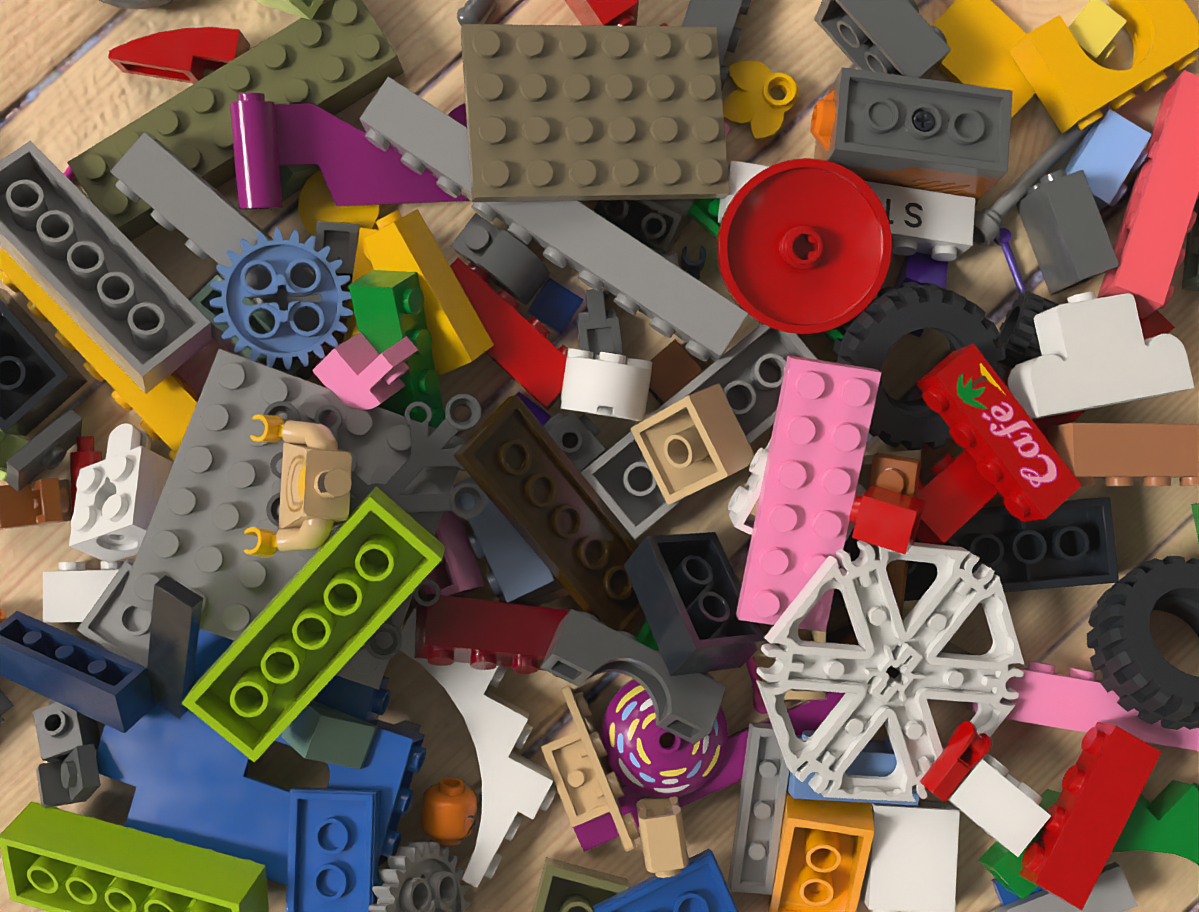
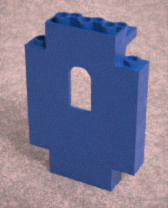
(198, 785)

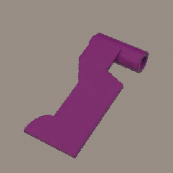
(304, 134)

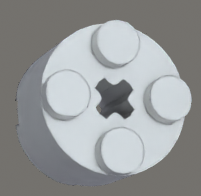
(606, 384)

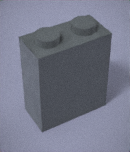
(1066, 231)

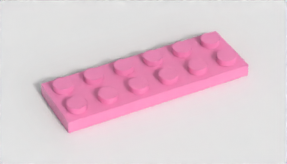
(807, 485)

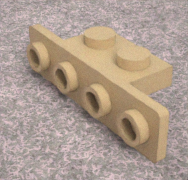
(581, 775)

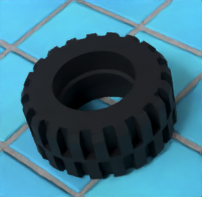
(892, 317)
(1126, 647)

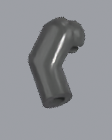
(476, 11)

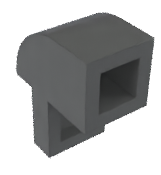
(502, 258)

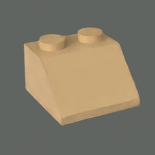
(693, 443)

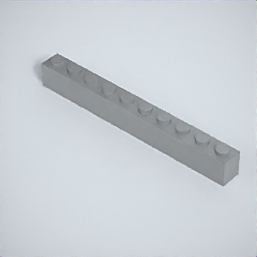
(563, 228)

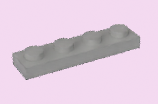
(759, 813)

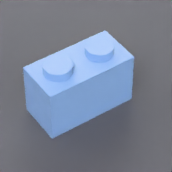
(1108, 154)

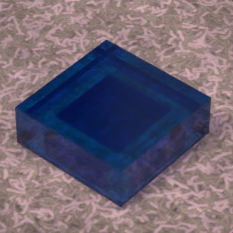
(555, 306)

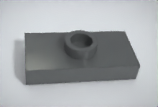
(44, 450)

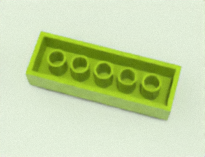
(315, 624)
(92, 865)

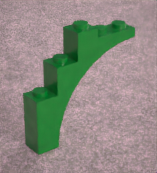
(1161, 826)

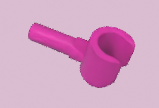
(758, 702)

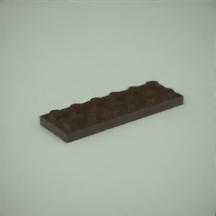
(554, 511)

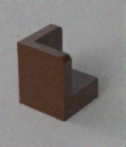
(671, 372)

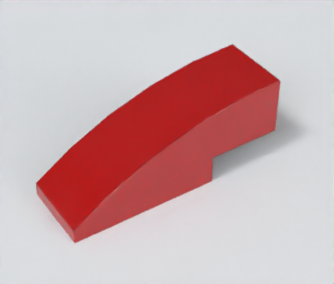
(180, 53)

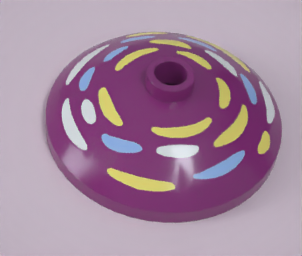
(646, 765)

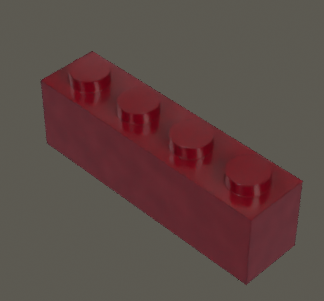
(485, 633)

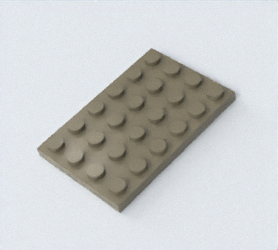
(593, 112)

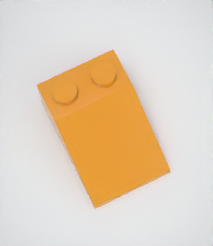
(821, 855)

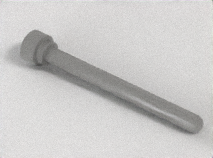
(989, 220)

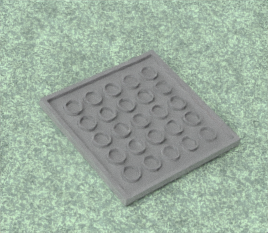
(224, 487)

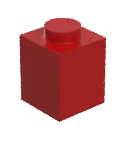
(886, 518)

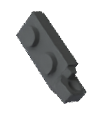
(599, 327)

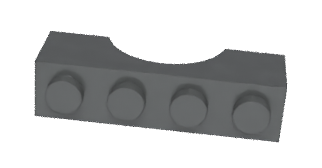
(586, 648)

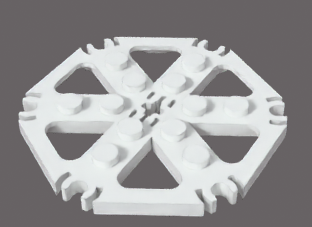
(885, 641)

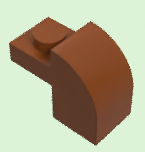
(36, 504)

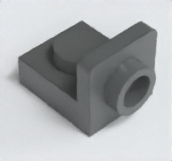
(343, 242)
(70, 779)

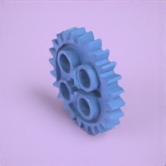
(279, 259)

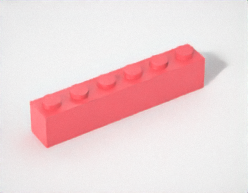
(1160, 203)

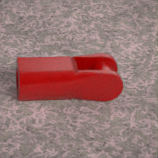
(956, 760)

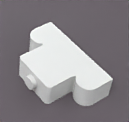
(1096, 359)

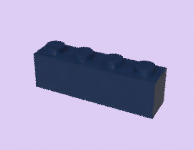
(74, 672)

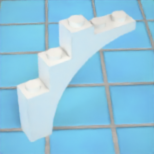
(496, 726)

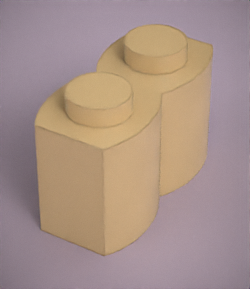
(662, 836)

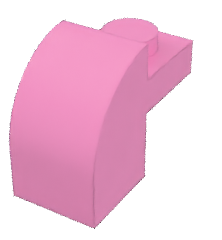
(363, 375)

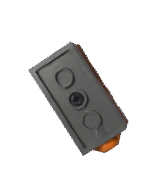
(915, 131)

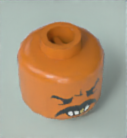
(449, 811)

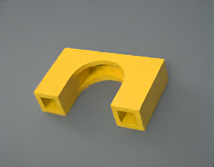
(1078, 88)

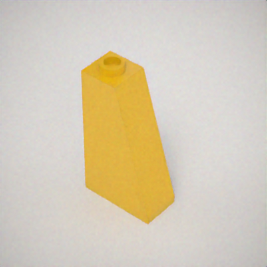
(450, 318)

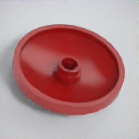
(804, 246)

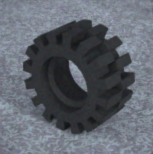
(1019, 330)

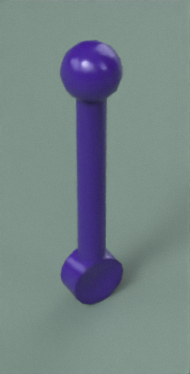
(1003, 240)

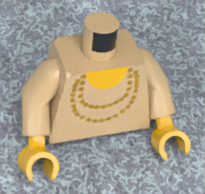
(312, 486)

